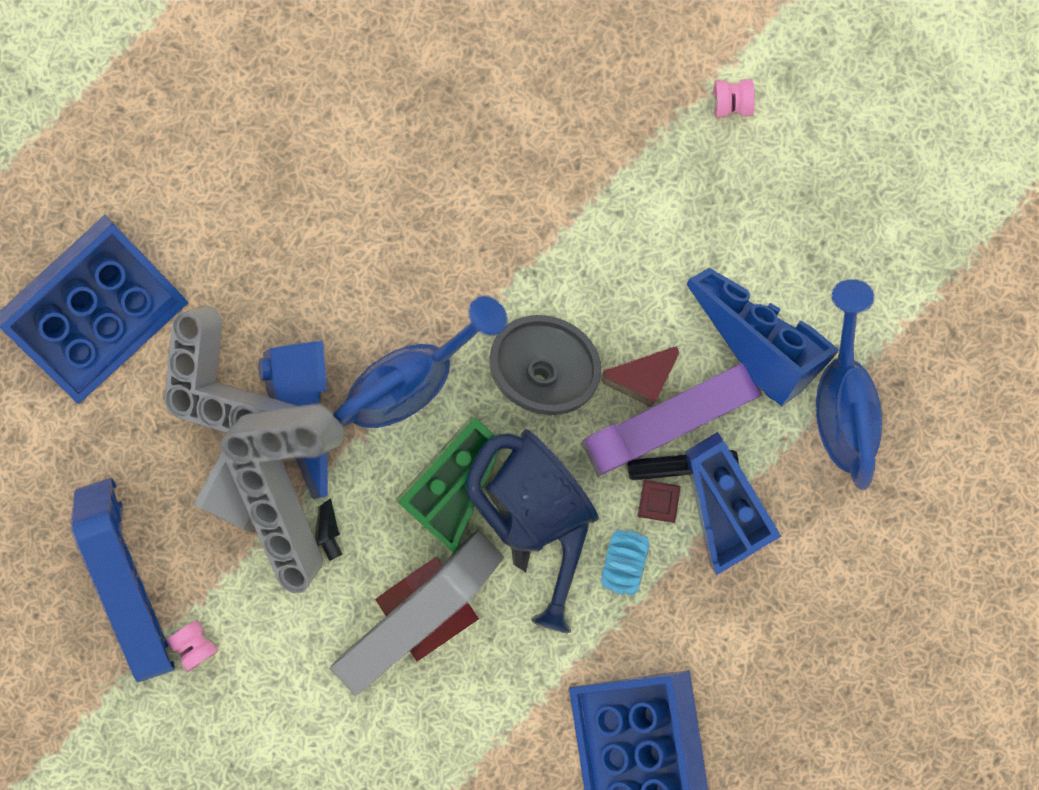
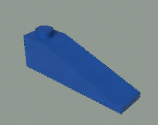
(774, 353)
(298, 377)

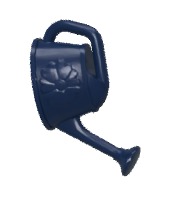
(535, 506)

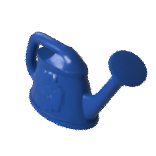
(414, 374)
(846, 395)

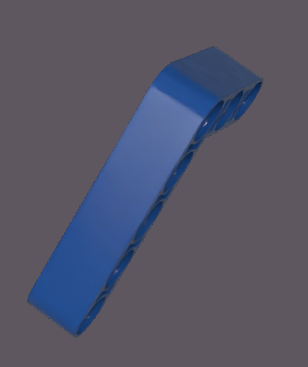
(99, 537)

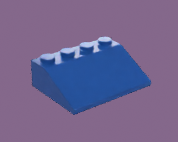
(91, 309)
(639, 734)

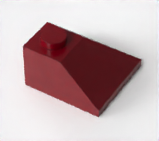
(449, 628)

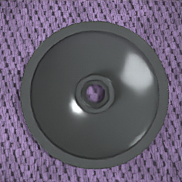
(547, 349)

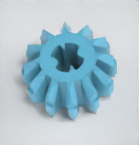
(625, 562)

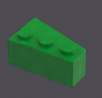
(439, 491)

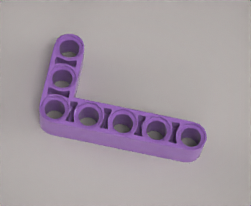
(669, 419)

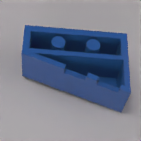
(727, 505)

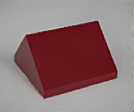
(642, 377)

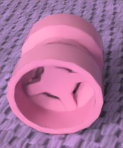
(734, 98)
(192, 645)

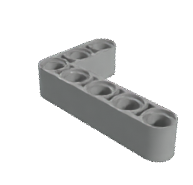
(193, 387)
(254, 459)
(418, 614)

